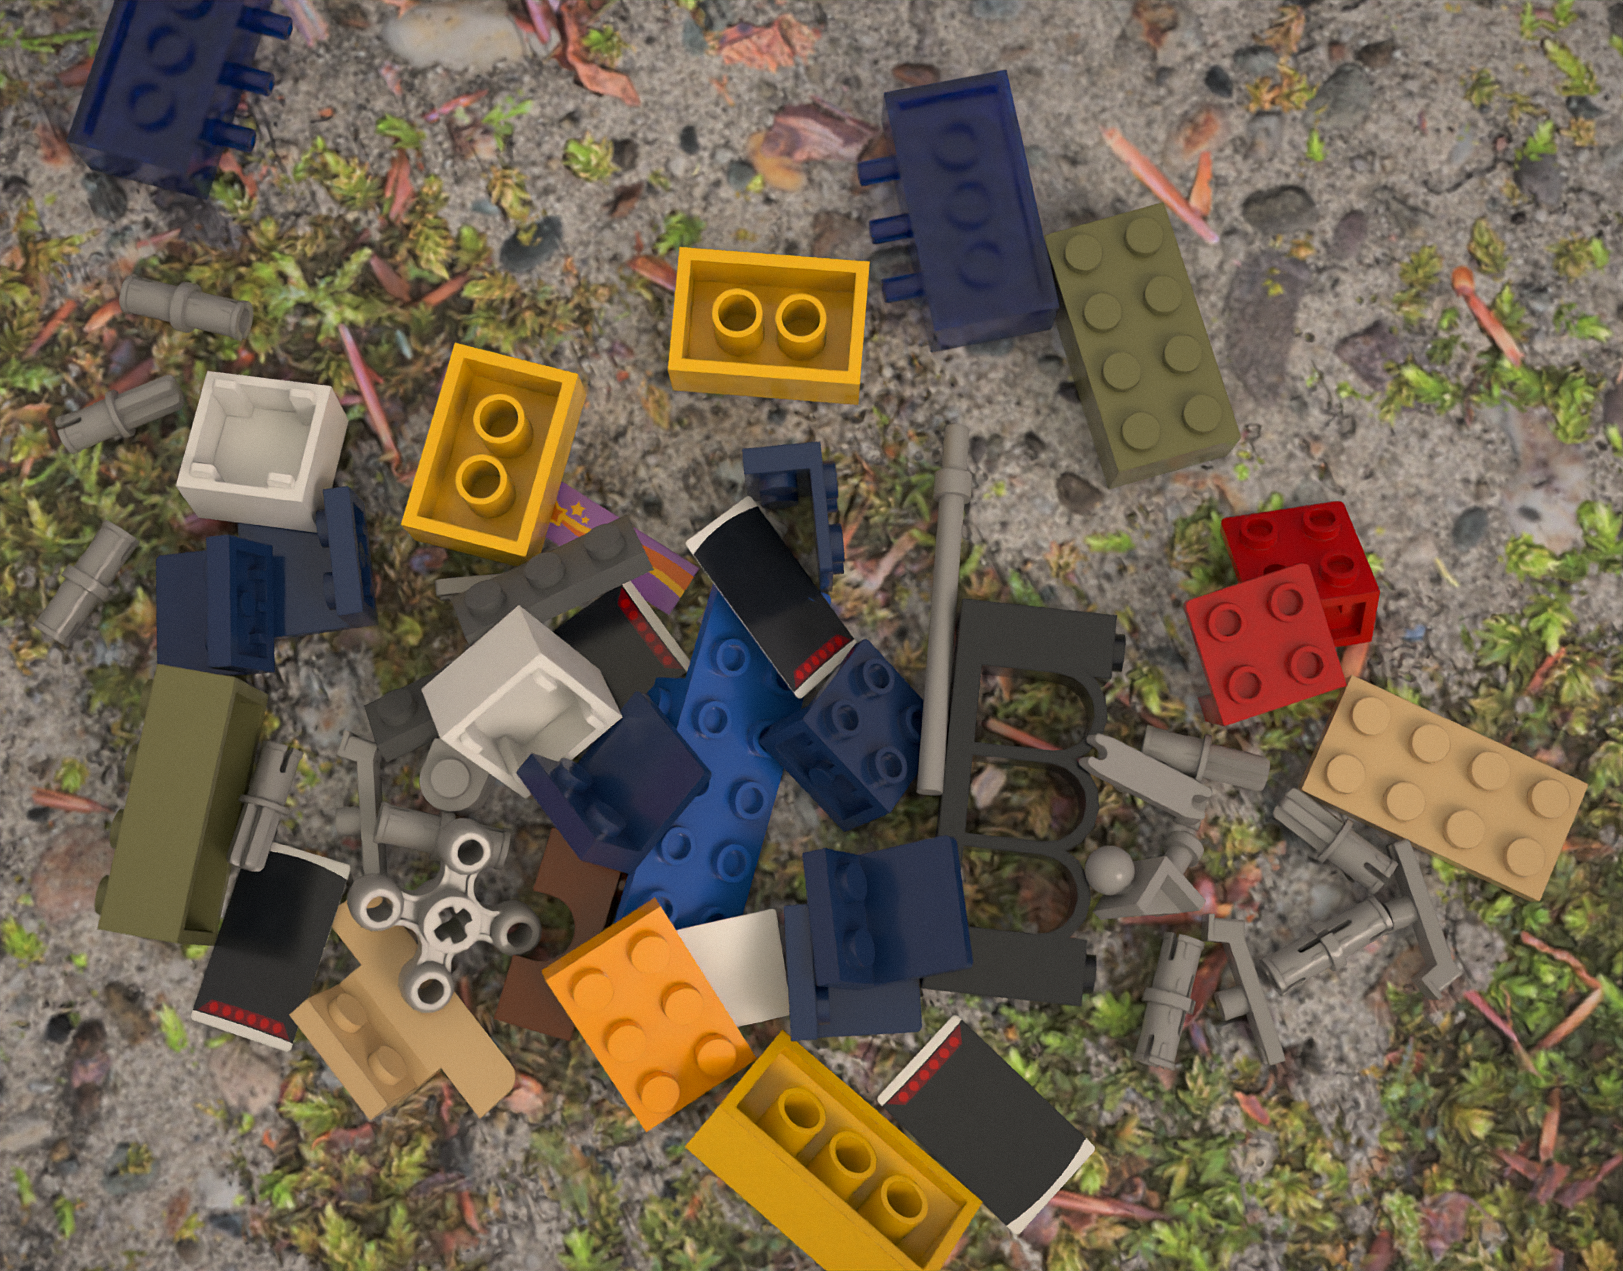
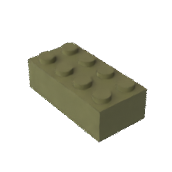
(1138, 347)
(181, 806)

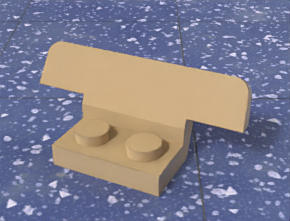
(382, 1044)

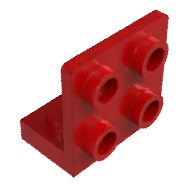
(1326, 542)
(1263, 645)

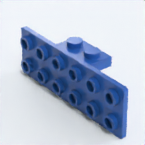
(722, 711)

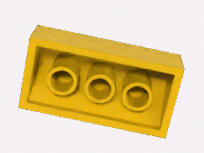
(832, 1168)

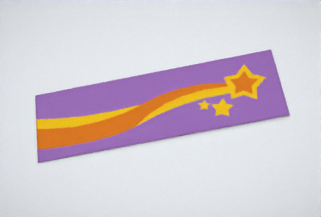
(661, 587)

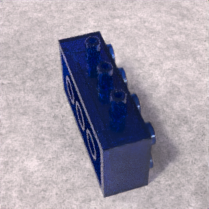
(171, 87)
(963, 212)

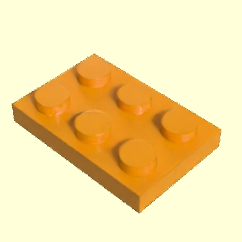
(649, 1014)

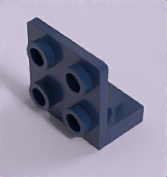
(792, 471)
(325, 576)
(217, 608)
(854, 740)
(622, 789)
(887, 914)
(838, 1011)

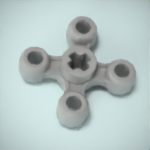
(421, 909)

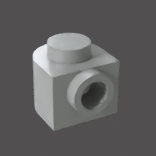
(454, 781)

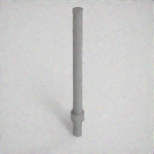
(951, 491)

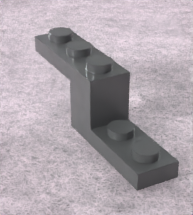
(543, 587)

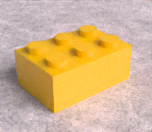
(768, 325)
(494, 456)

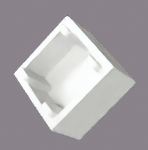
(262, 451)
(520, 696)

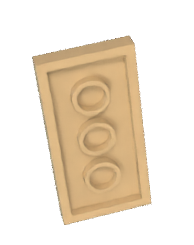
(1443, 788)

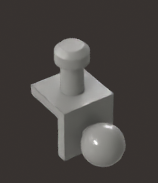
(1146, 885)

